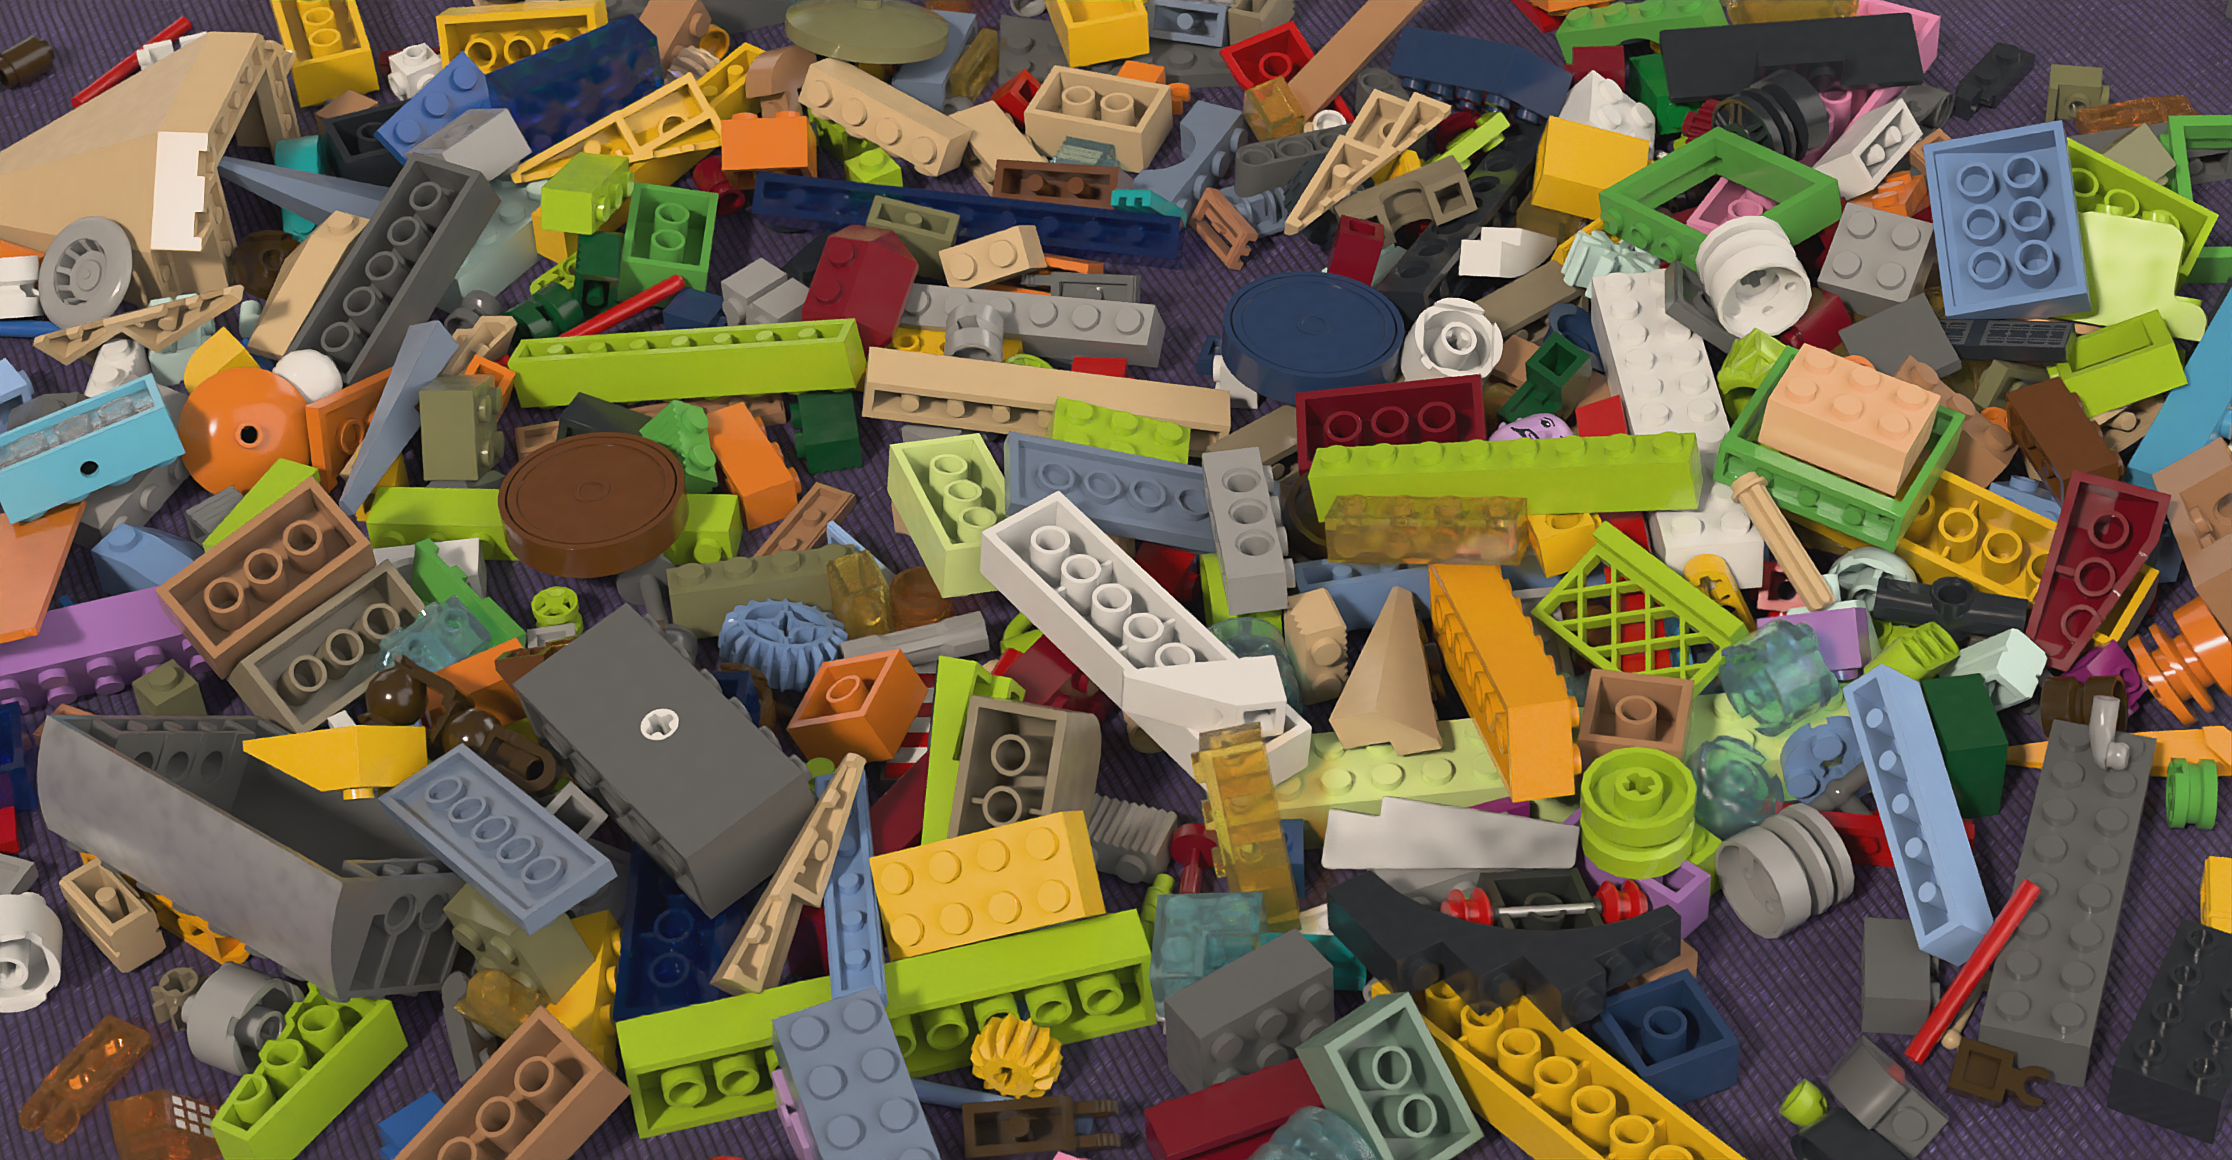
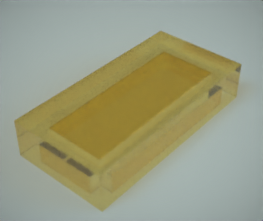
(976, 65)

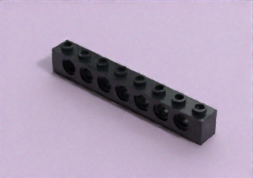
(1432, 263)

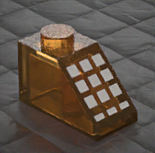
(164, 1127)

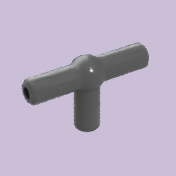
(1841, 793)

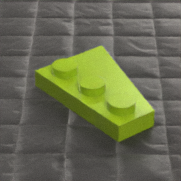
(1484, 137)

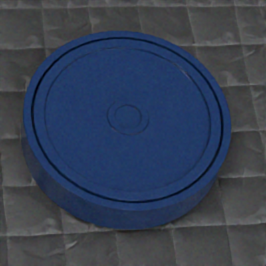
(1310, 334)

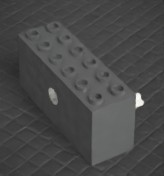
(669, 757)

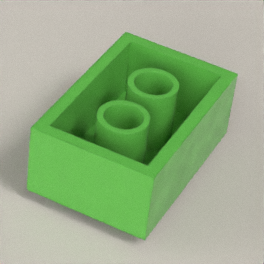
(666, 236)

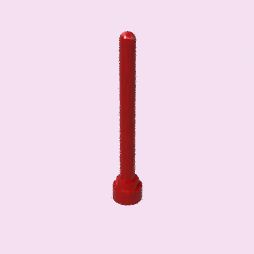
(621, 311)

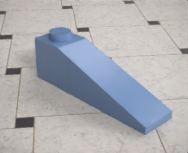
(140, 558)

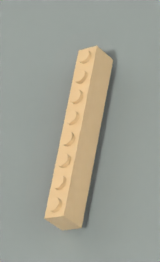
(1022, 397)

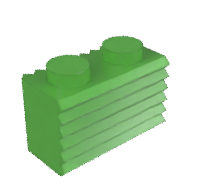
(685, 434)

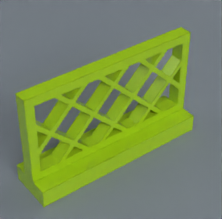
(1659, 584)

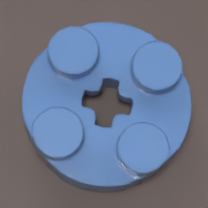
(1808, 748)

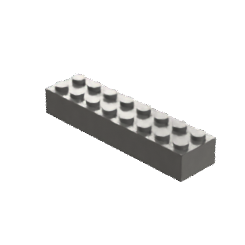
(2080, 855)

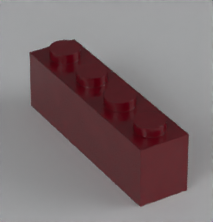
(1229, 1116)

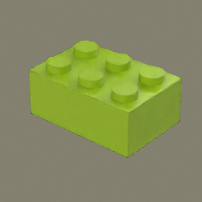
(1118, 431)

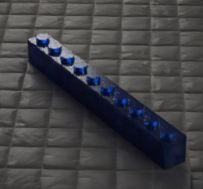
(1061, 228)

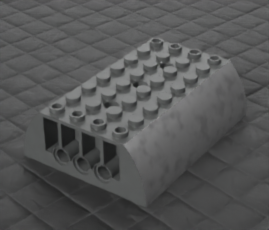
(254, 850)

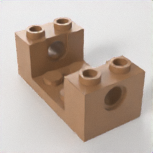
(2203, 522)

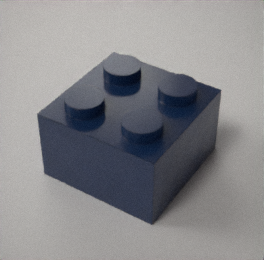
(1669, 1038)

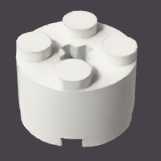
(1451, 342)
(28, 951)

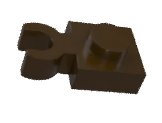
(1986, 1075)

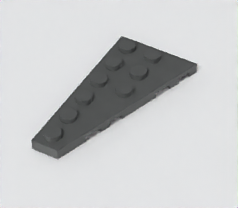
(1037, 48)

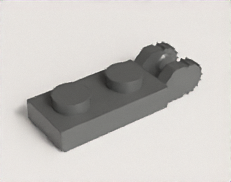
(1088, 285)
(469, 1042)

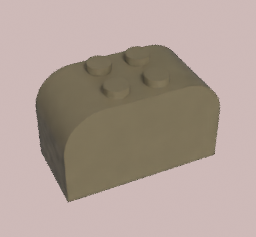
(1023, 764)

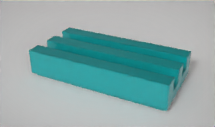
(1151, 203)

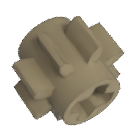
(172, 993)

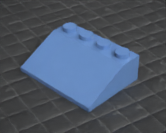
(2007, 224)

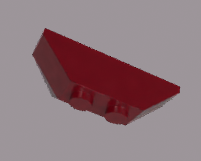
(863, 277)

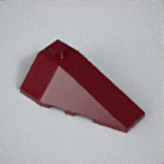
(2093, 557)

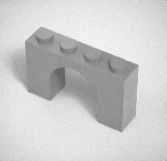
(140, 496)

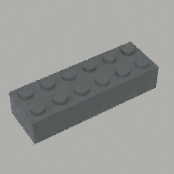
(399, 266)

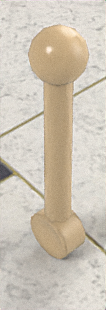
(1952, 1036)

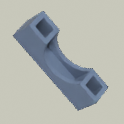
(1209, 145)

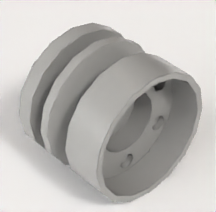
(1784, 870)

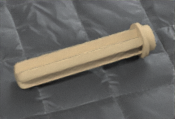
(1782, 541)

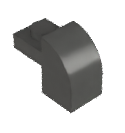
(1882, 1099)

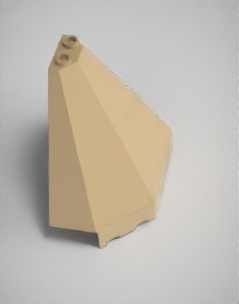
(152, 161)

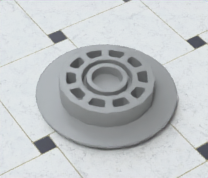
(85, 272)

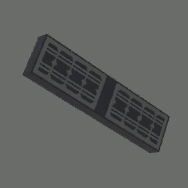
(2010, 339)

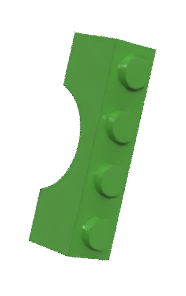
(1638, 20)

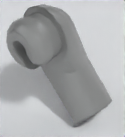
(2102, 733)

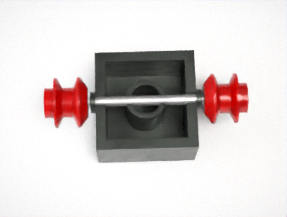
(1544, 901)

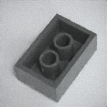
(1249, 1013)

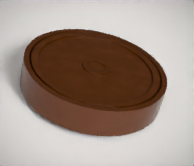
(593, 504)

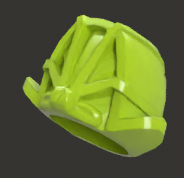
(1745, 370)

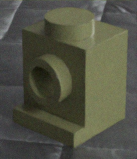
(2074, 89)

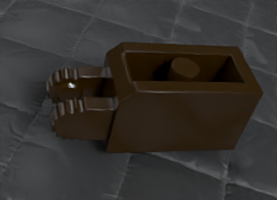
(1034, 1128)

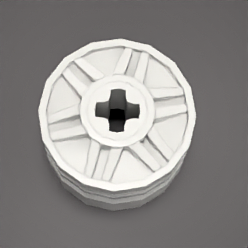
(1753, 276)

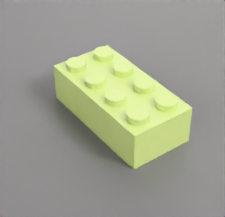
(946, 498)

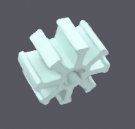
(1600, 256)

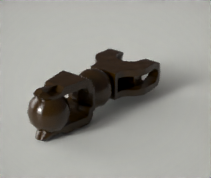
(401, 698)

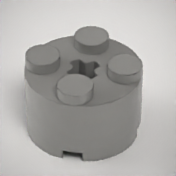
(236, 1016)

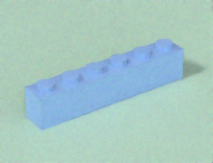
(1919, 814)

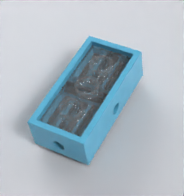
(85, 449)

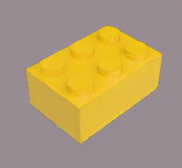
(1099, 29)

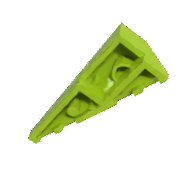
(955, 684)

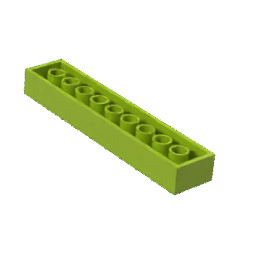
(719, 1054)

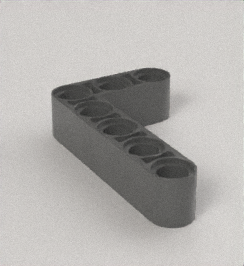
(1275, 161)

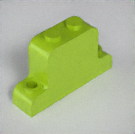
(2135, 270)

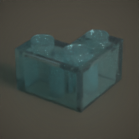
(1202, 935)

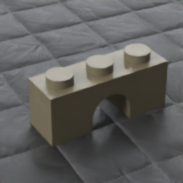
(1430, 192)

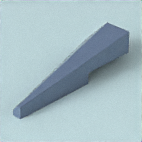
(304, 192)
(395, 421)

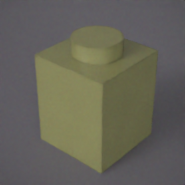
(168, 692)

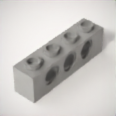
(1246, 531)

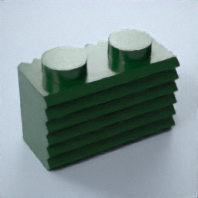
(597, 272)
(828, 431)

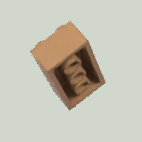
(266, 576)
(526, 1101)

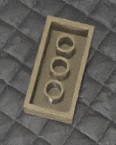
(328, 654)

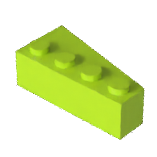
(307, 1076)

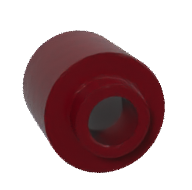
(710, 178)

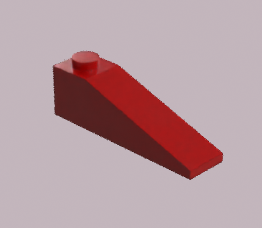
(1272, 55)

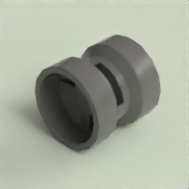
(472, 307)

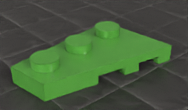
(438, 582)

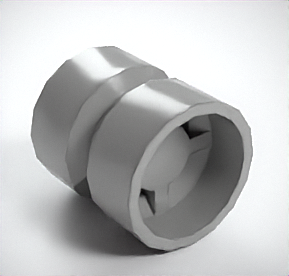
(974, 332)

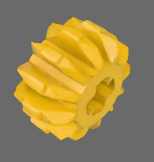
(1016, 1057)

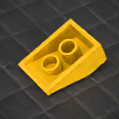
(347, 758)

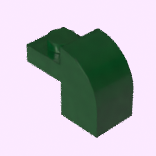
(1554, 382)

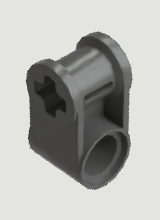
(1928, 106)

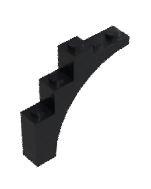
(1491, 965)

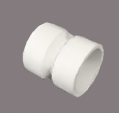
(17, 287)

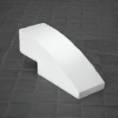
(1504, 252)

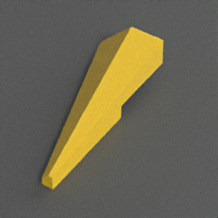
(657, 126)

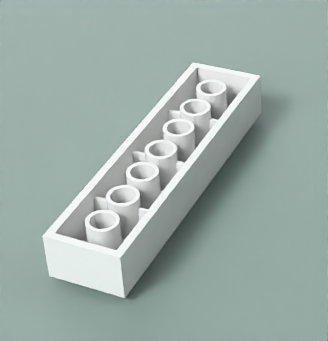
(1111, 616)

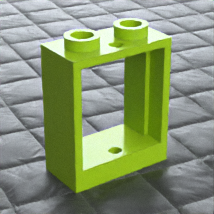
(2121, 364)

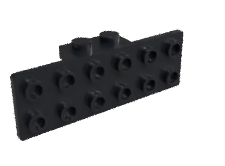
(1825, 51)

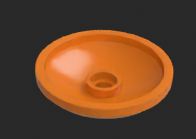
(218, 412)

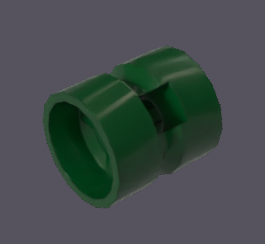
(546, 314)

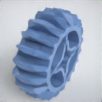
(781, 641)

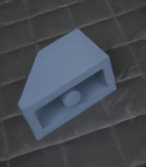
(1189, 21)

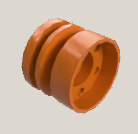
(2188, 662)

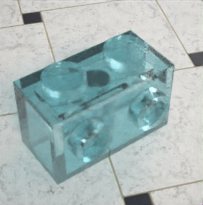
(437, 638)

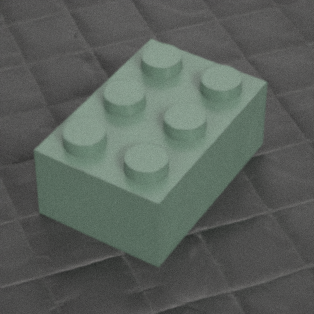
(1390, 1082)

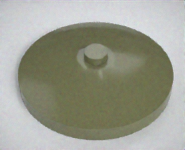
(867, 30)

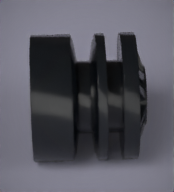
(1778, 114)

